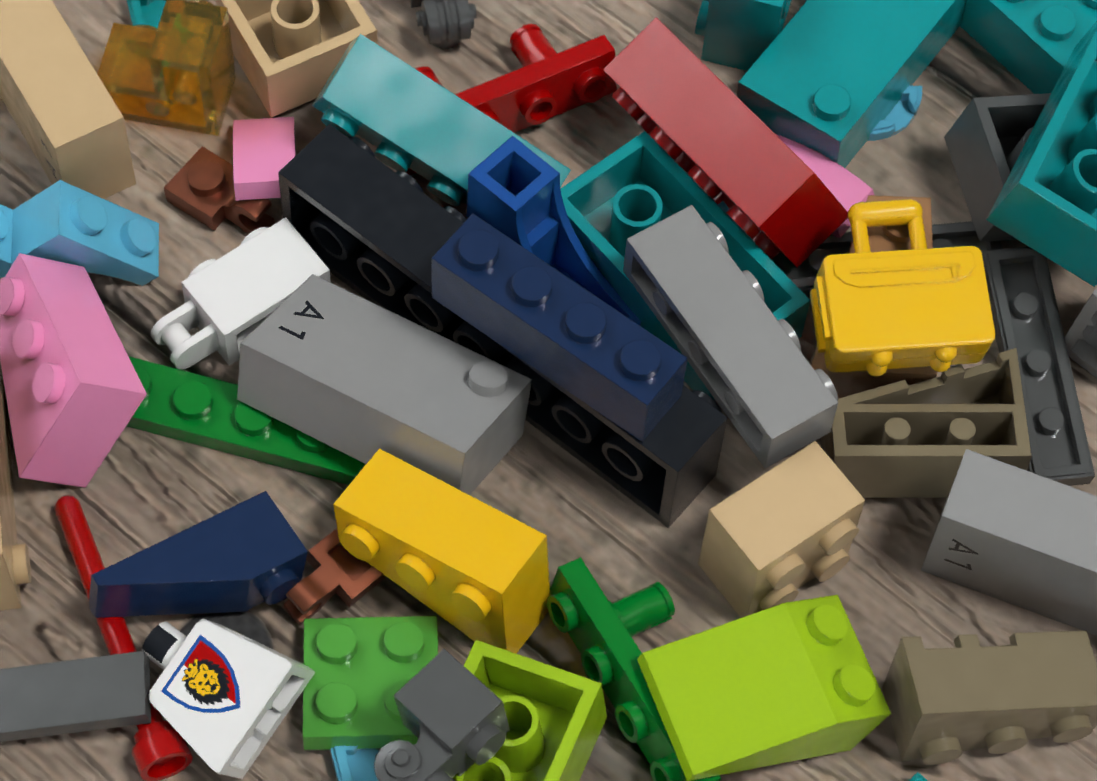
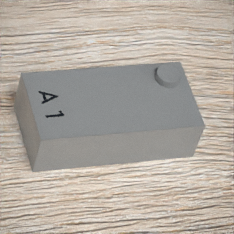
(381, 383)
(1019, 540)

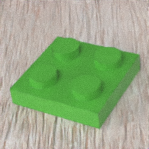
(357, 673)

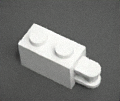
(237, 294)

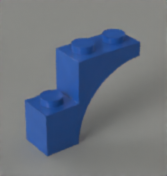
(525, 202)

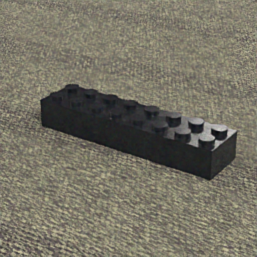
(380, 240)

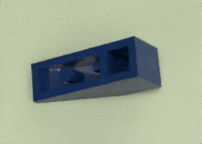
(210, 568)

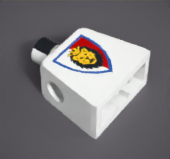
(222, 691)

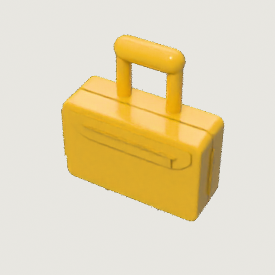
(902, 303)

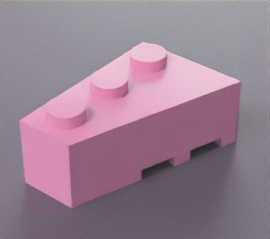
(62, 371)

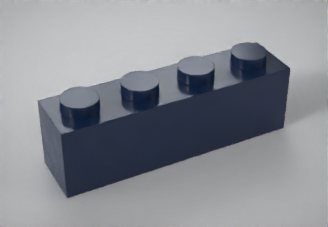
(558, 327)

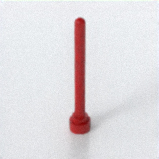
(158, 746)

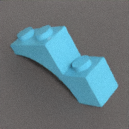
(81, 231)

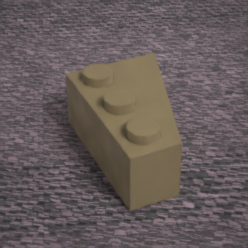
(914, 436)
(990, 694)

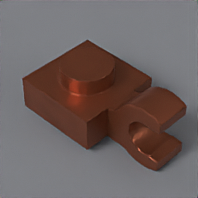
(207, 194)
(334, 574)

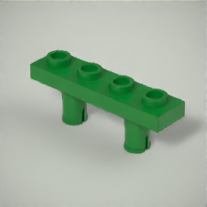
(610, 655)

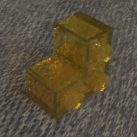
(174, 72)

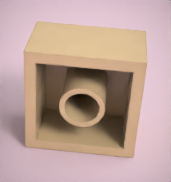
(293, 45)
(781, 532)

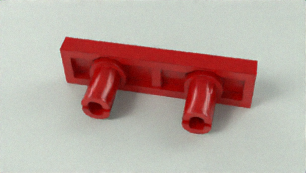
(546, 82)

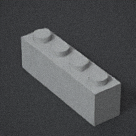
(731, 335)

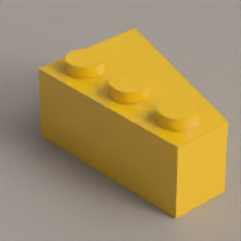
(447, 550)

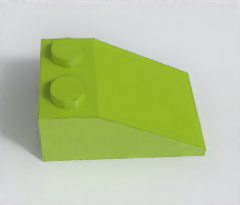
(765, 689)

